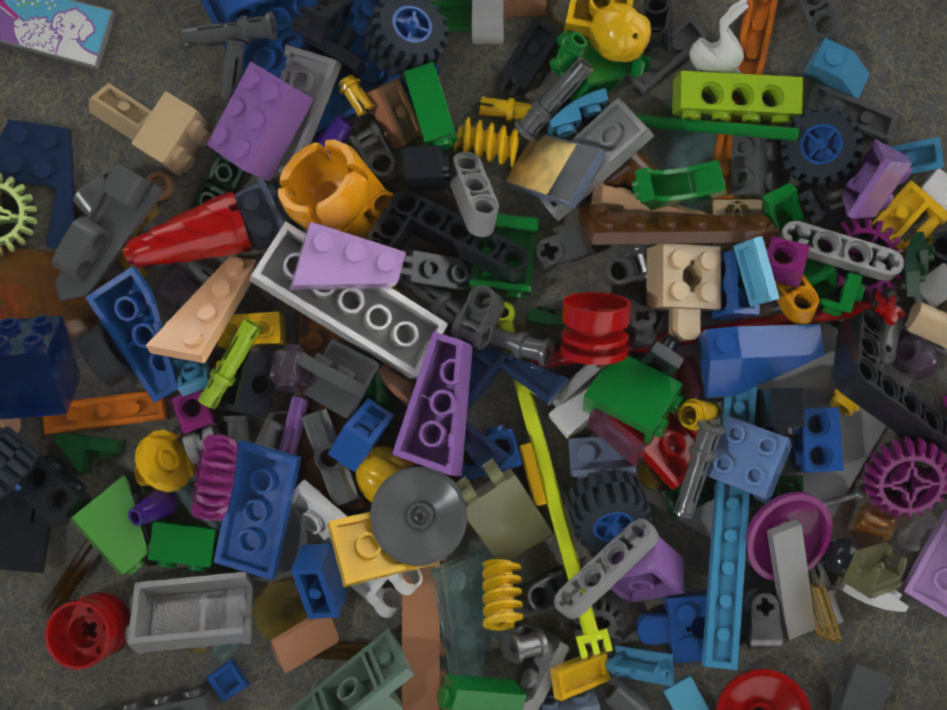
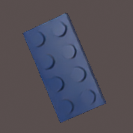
(258, 510)

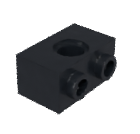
(242, 396)

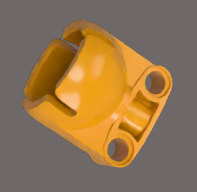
(332, 189)

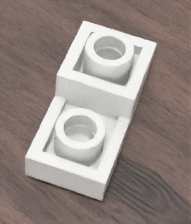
(569, 414)
(886, 601)

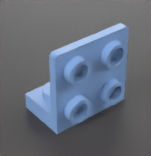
(750, 458)

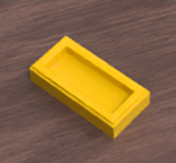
(532, 474)
(579, 675)

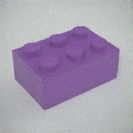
(259, 122)

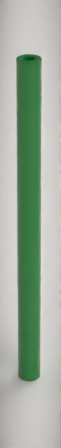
(718, 127)

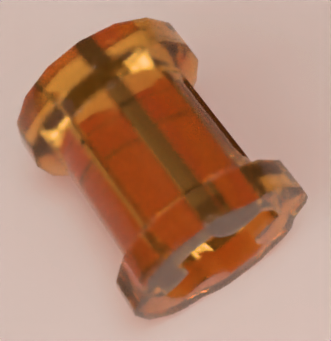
(874, 523)

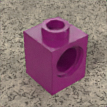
(794, 253)
(188, 422)

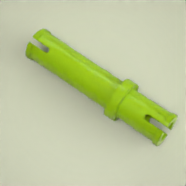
(224, 373)

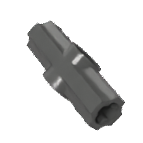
(337, 477)

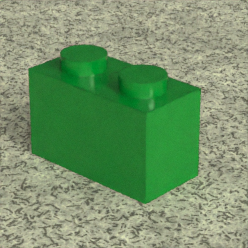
(183, 544)

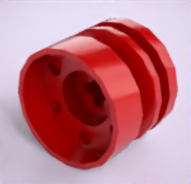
(595, 328)
(71, 633)

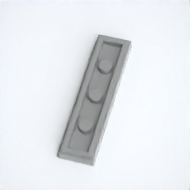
(791, 579)

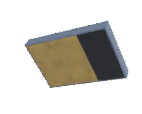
(555, 169)

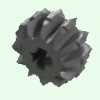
(612, 617)

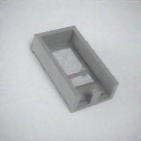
(191, 612)

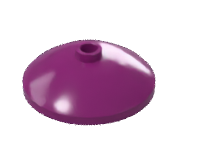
(804, 508)

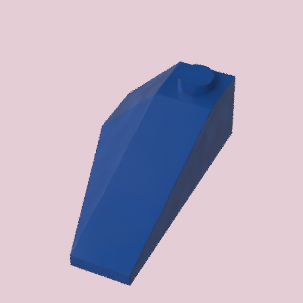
(132, 320)
(751, 355)

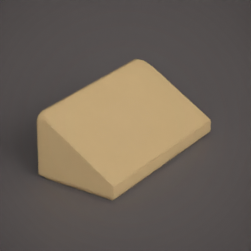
(118, 110)

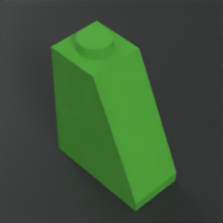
(110, 531)

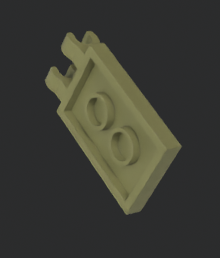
(503, 513)

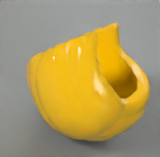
(613, 32)
(377, 468)

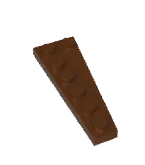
(649, 227)

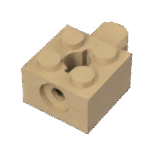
(671, 287)

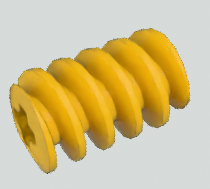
(487, 141)
(501, 594)

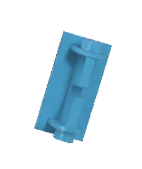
(642, 665)

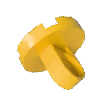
(162, 462)

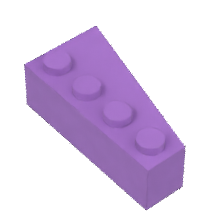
(438, 408)

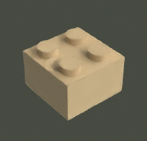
(173, 134)

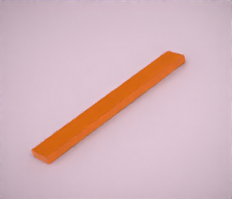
(754, 40)

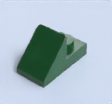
(81, 448)

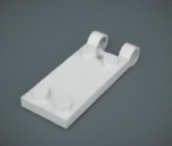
(316, 513)

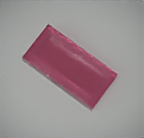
(616, 436)

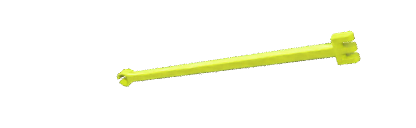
(555, 504)

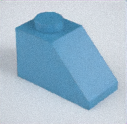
(837, 68)

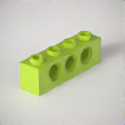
(782, 91)

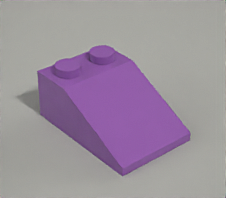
(875, 180)

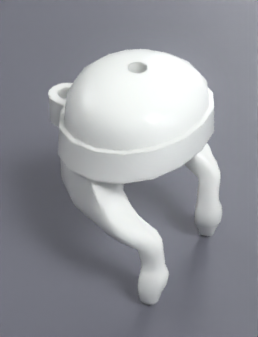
(724, 54)

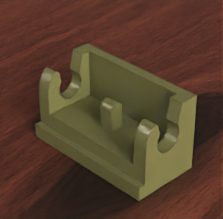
(872, 572)

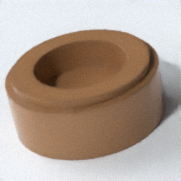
(165, 182)

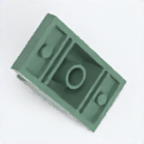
(365, 680)

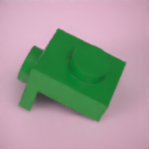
(851, 292)

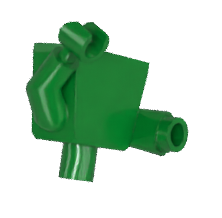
(605, 73)

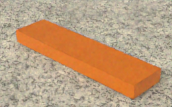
(107, 412)

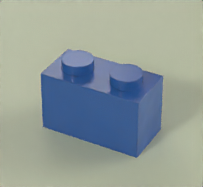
(319, 581)

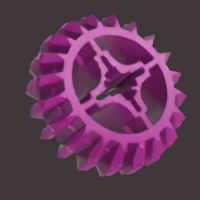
(873, 234)
(896, 469)
(214, 478)

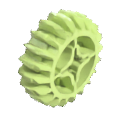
(21, 218)

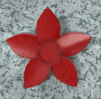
(888, 309)

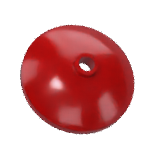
(762, 689)

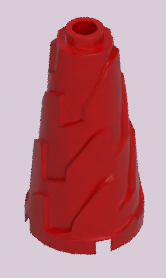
(197, 234)

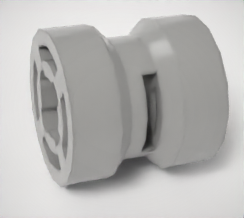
(194, 441)

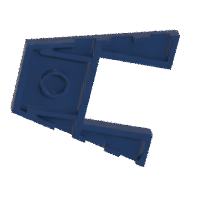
(42, 158)
(484, 369)

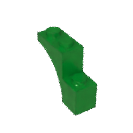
(673, 186)
(783, 207)

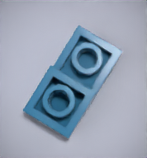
(570, 117)
(191, 375)

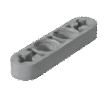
(841, 244)
(609, 572)

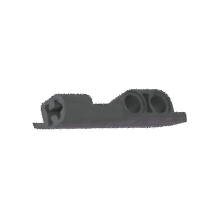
(97, 240)

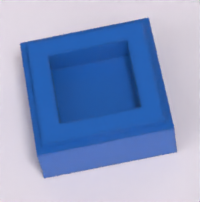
(227, 680)

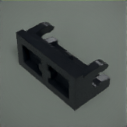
(323, 19)

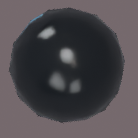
(839, 555)

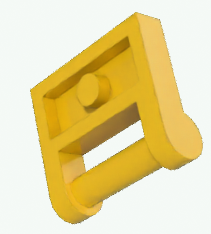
(906, 208)

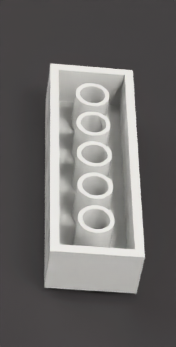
(371, 319)

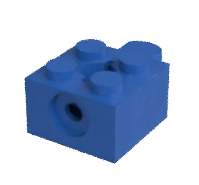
(678, 625)

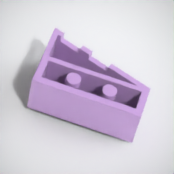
(342, 260)

